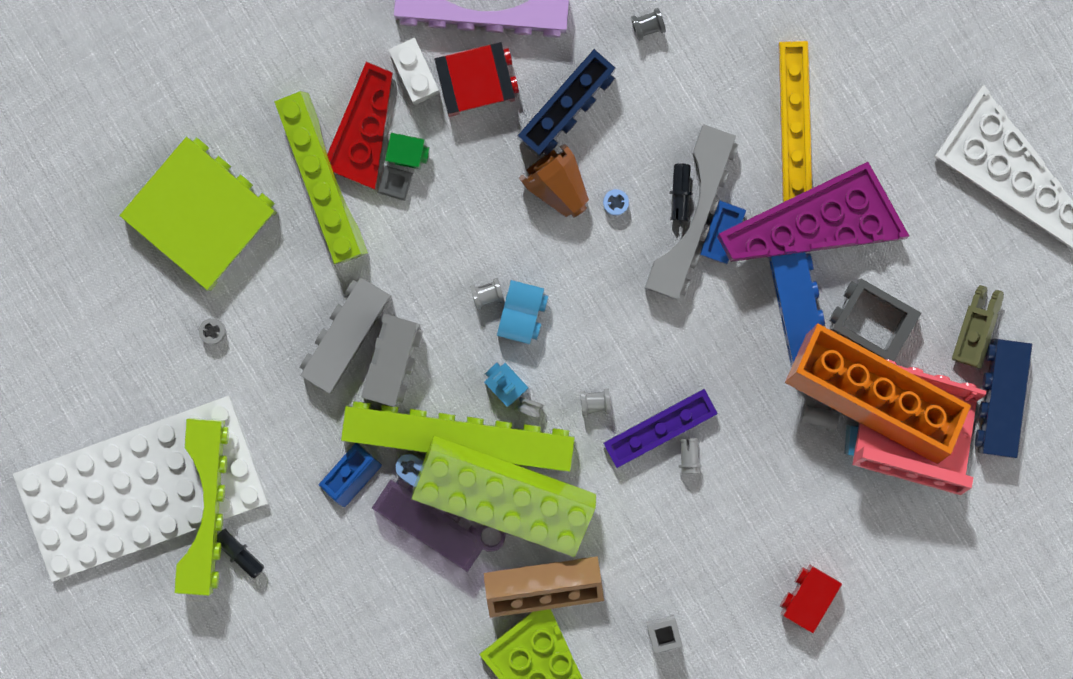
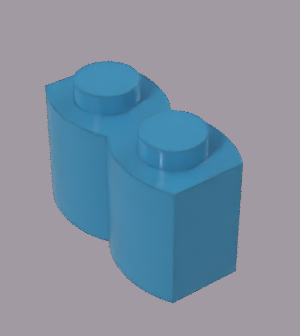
(521, 312)

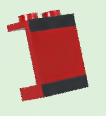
(476, 78)

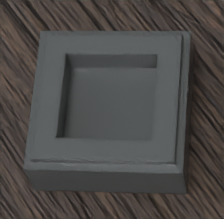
(395, 183)

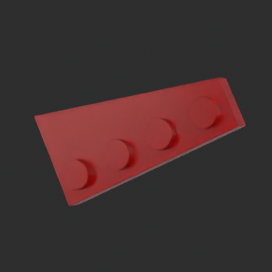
(360, 135)

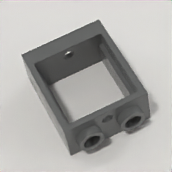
(900, 333)

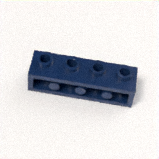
(566, 103)

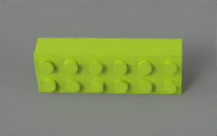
(504, 496)

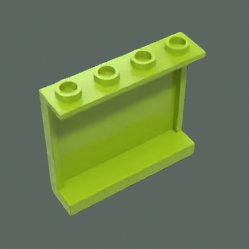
(198, 212)

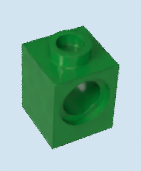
(407, 151)

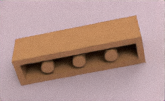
(543, 587)

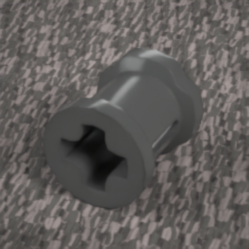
(648, 24)

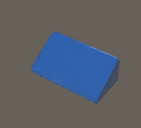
(350, 475)

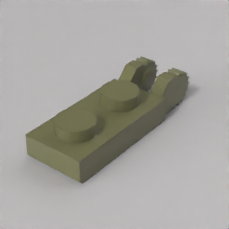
(977, 328)

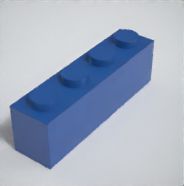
(795, 298)

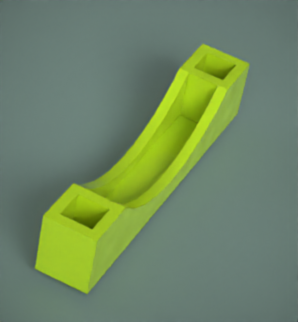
(307, 144)
(205, 446)

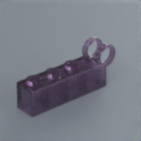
(432, 526)

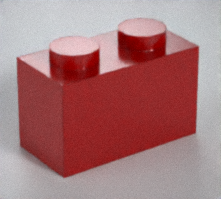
(810, 597)

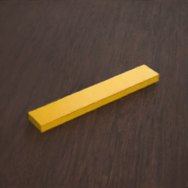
(795, 118)

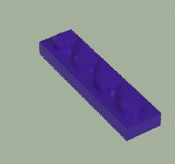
(660, 428)

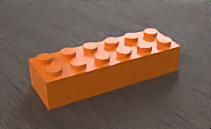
(878, 394)

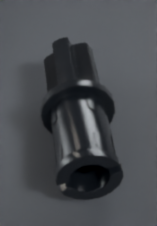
(680, 192)
(239, 554)

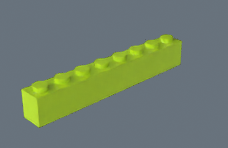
(416, 432)

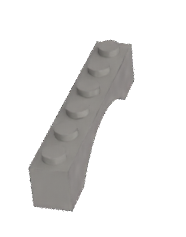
(710, 155)

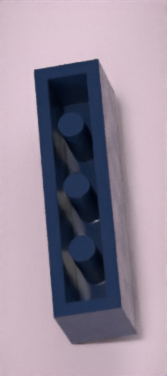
(1004, 398)

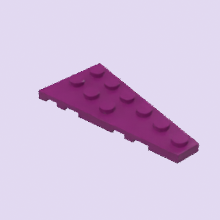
(829, 216)

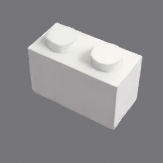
(414, 71)

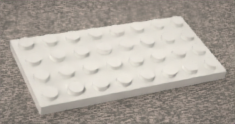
(131, 491)

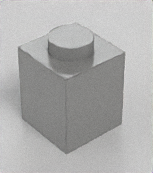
(664, 634)

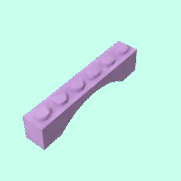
(533, 15)

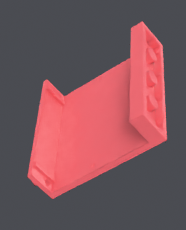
(888, 457)

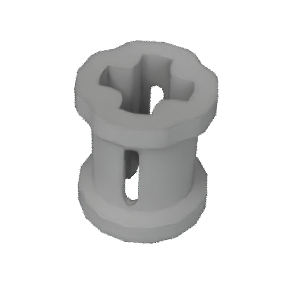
(487, 294)
(595, 402)

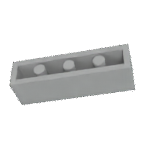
(345, 336)

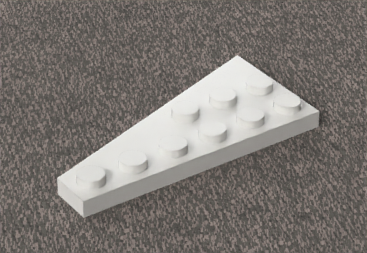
(1004, 164)

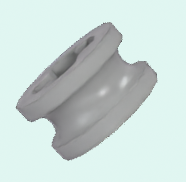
(210, 340)
(529, 407)

